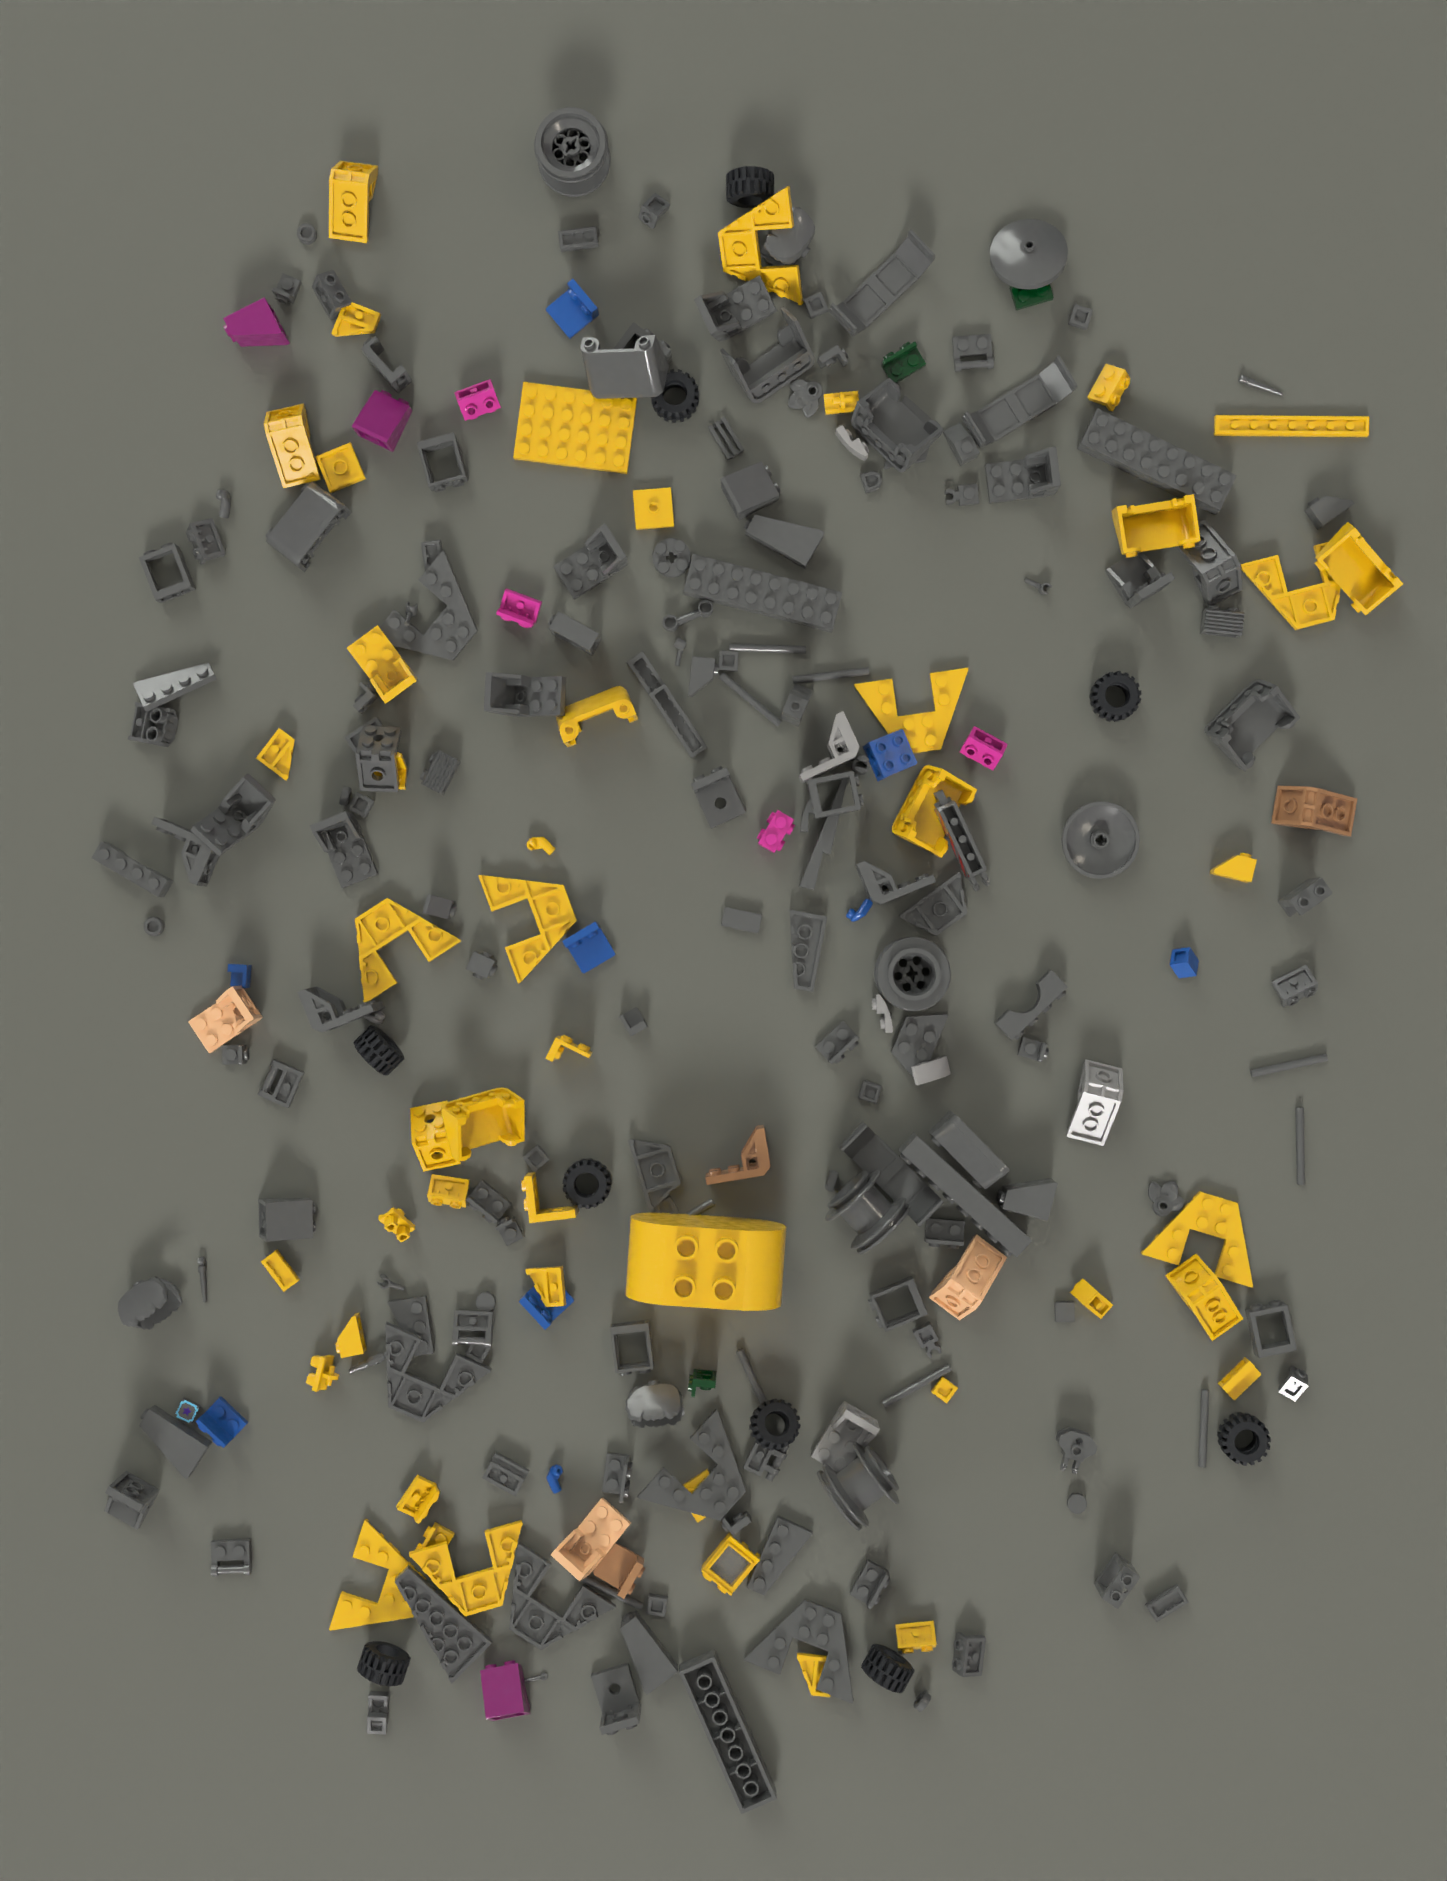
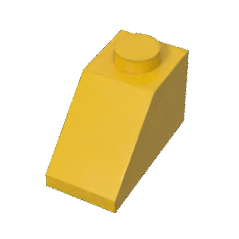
(1237, 867)
(1091, 1298)
(351, 1340)

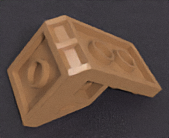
(1314, 809)
(755, 1149)

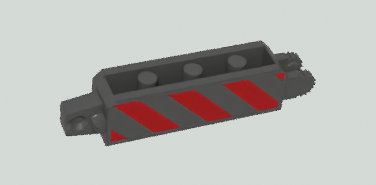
(960, 839)

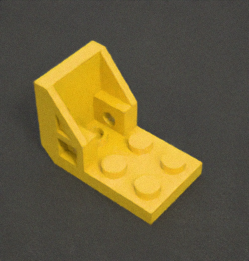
(349, 197)
(290, 445)
(382, 664)
(1204, 1296)

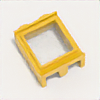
(729, 1564)

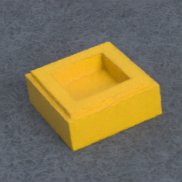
(944, 1389)

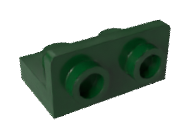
(1029, 297)
(903, 362)
(701, 1378)

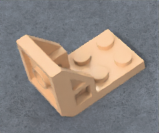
(226, 1018)
(970, 1280)
(591, 1540)

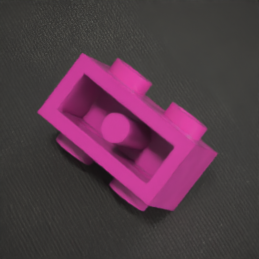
(477, 400)
(983, 748)
(778, 827)

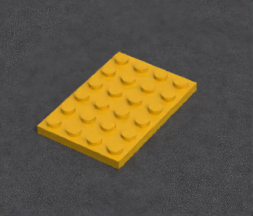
(574, 428)

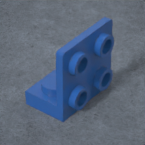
(572, 310)
(889, 754)
(589, 947)
(543, 1315)
(221, 1422)

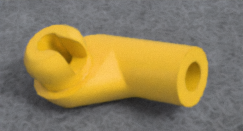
(540, 843)

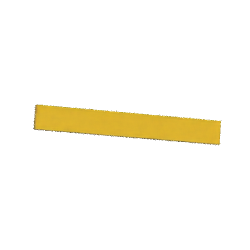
(1291, 426)

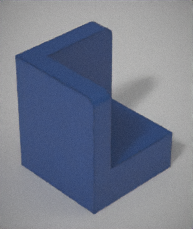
(1184, 962)
(240, 975)

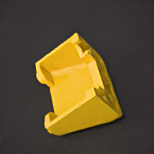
(1156, 525)
(1357, 569)
(613, 698)
(917, 817)
(483, 1120)

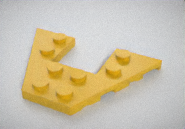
(741, 246)
(1301, 606)
(923, 730)
(551, 911)
(381, 926)
(1210, 1216)
(479, 1589)
(357, 1611)

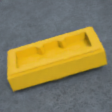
(280, 1270)

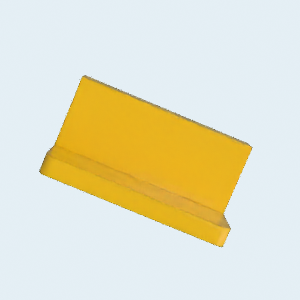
(1239, 1378)

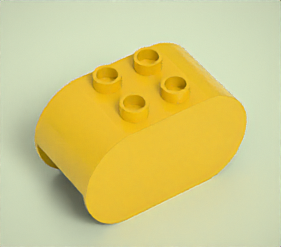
(705, 1261)

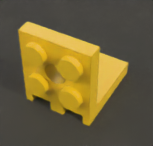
(430, 1137)
(532, 1205)

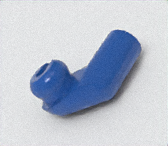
(861, 912)
(553, 1476)

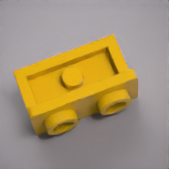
(1109, 386)
(419, 1498)

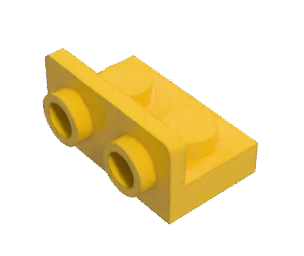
(448, 1191)
(435, 1535)
(915, 1636)

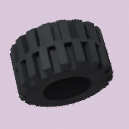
(749, 186)
(682, 410)
(1131, 692)
(378, 1050)
(579, 1198)
(790, 1421)
(1255, 1449)
(383, 1663)
(887, 1668)

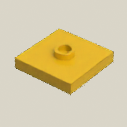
(340, 467)
(653, 508)

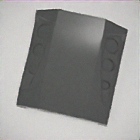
(154, 726)

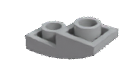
(855, 447)
(881, 1008)
(931, 1070)

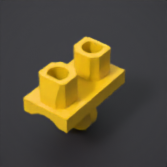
(840, 402)
(396, 1222)
(324, 1372)

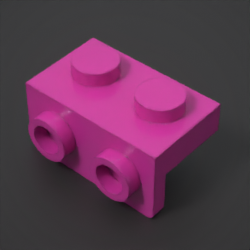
(519, 608)

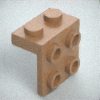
(620, 1569)

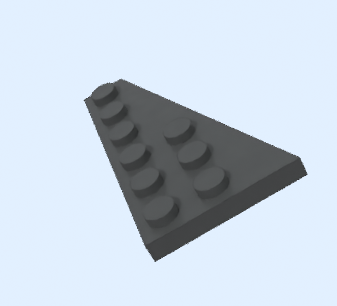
(447, 1630)

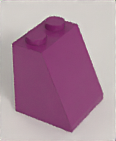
(255, 326)
(382, 419)
(504, 1691)

